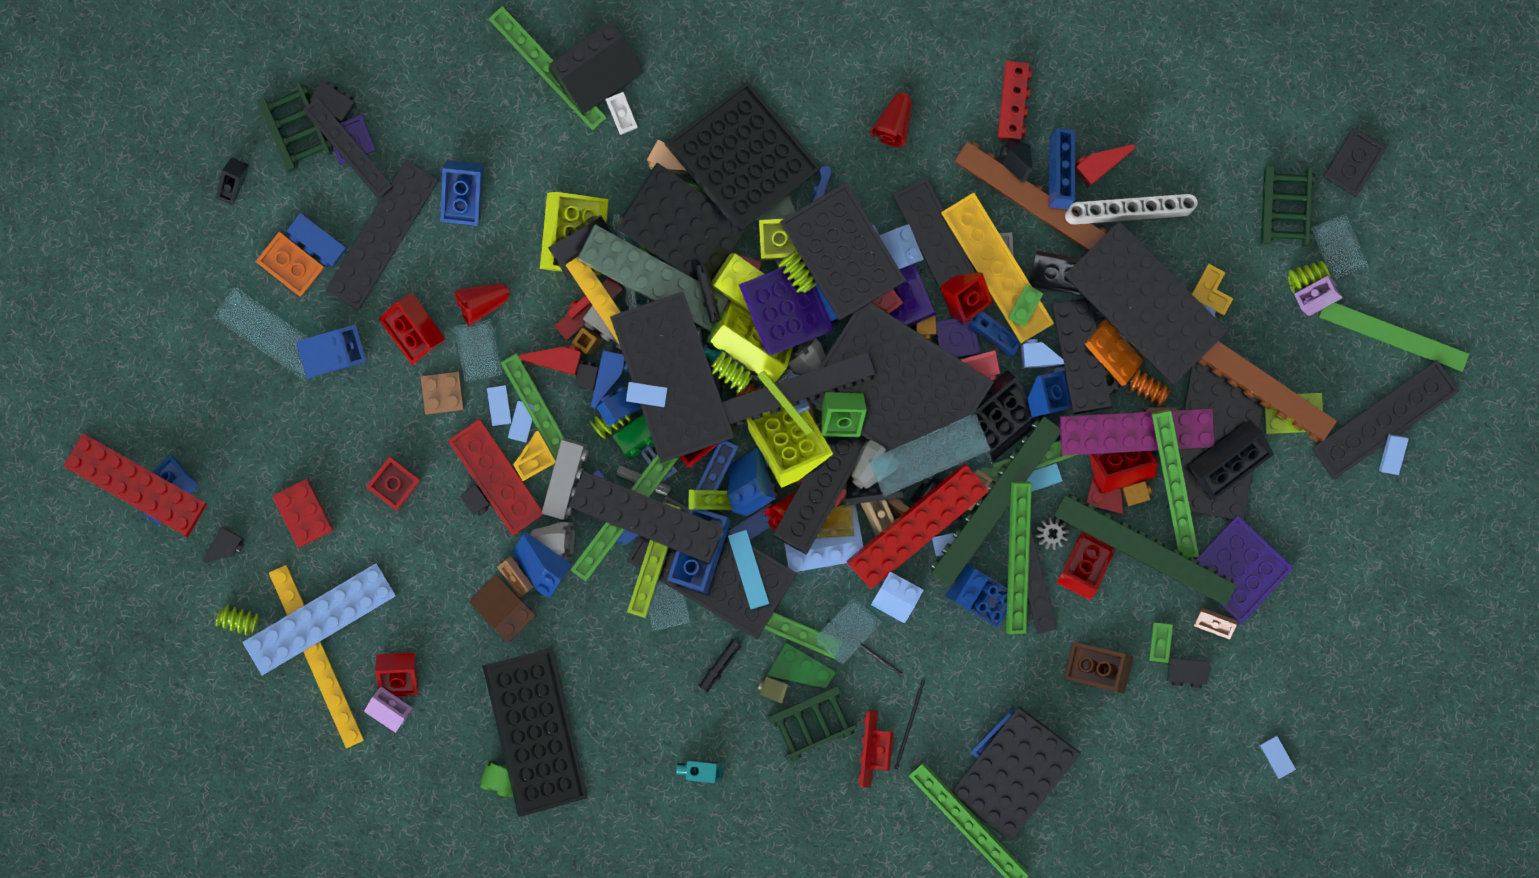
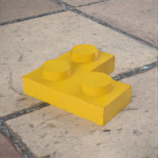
(1207, 292)

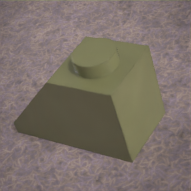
(773, 689)

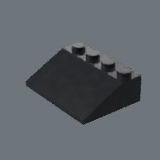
(596, 68)
(1005, 414)

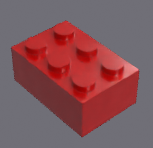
(303, 513)

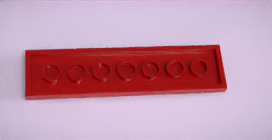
(135, 485)
(917, 525)

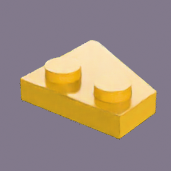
(534, 458)

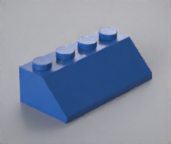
(694, 572)

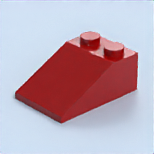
(1096, 165)
(558, 359)
(1086, 566)

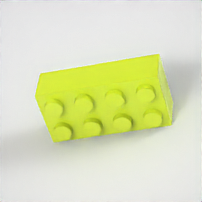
(774, 240)
(730, 275)

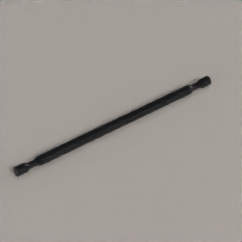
(878, 657)
(909, 725)

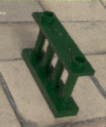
(283, 142)
(1271, 196)
(831, 696)

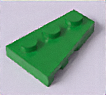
(800, 668)

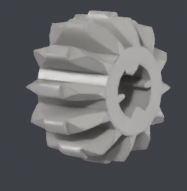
(1058, 534)

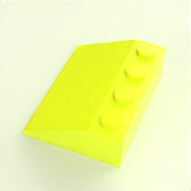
(564, 214)
(742, 342)
(787, 447)

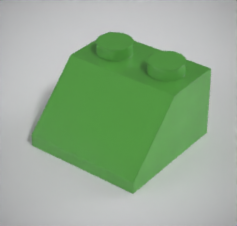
(843, 414)

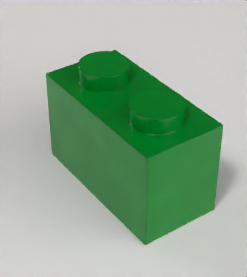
(634, 438)

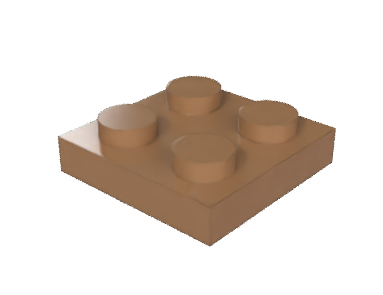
(442, 393)

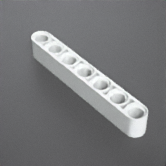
(1139, 205)

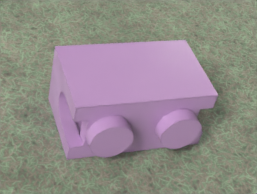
(1318, 296)
(388, 709)

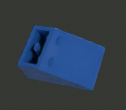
(331, 351)
(979, 595)

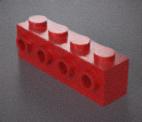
(1013, 100)

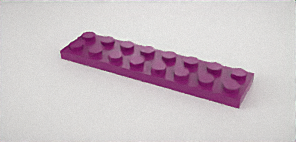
(1132, 432)

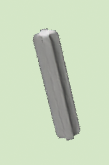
(634, 476)

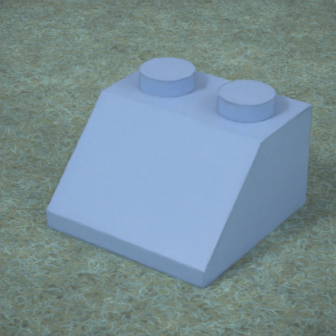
(902, 246)
(1038, 355)
(897, 597)

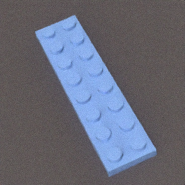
(319, 619)

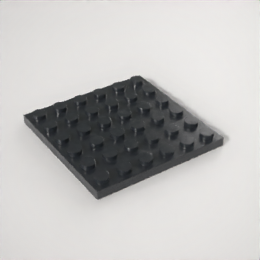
(743, 156)

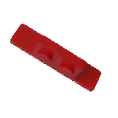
(574, 319)
(876, 749)

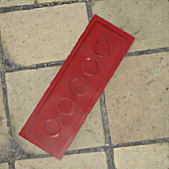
(496, 477)

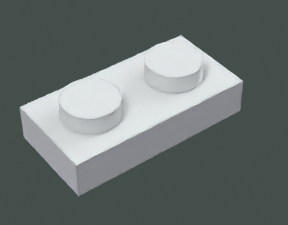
(621, 113)

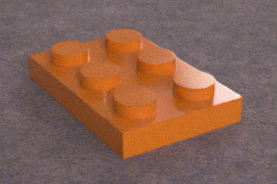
(290, 264)
(1114, 352)

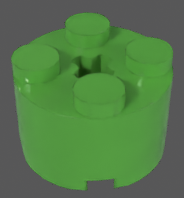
(496, 778)

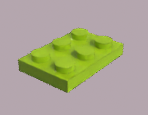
(1276, 425)

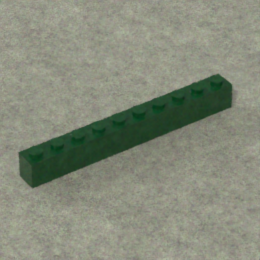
(995, 502)
(1144, 550)

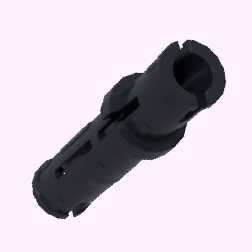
(708, 293)
(719, 666)

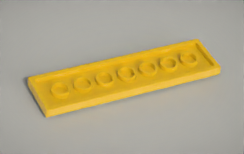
(993, 259)

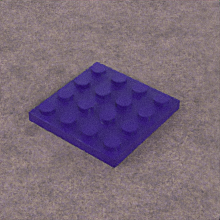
(782, 313)
(1249, 562)

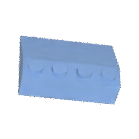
(826, 551)

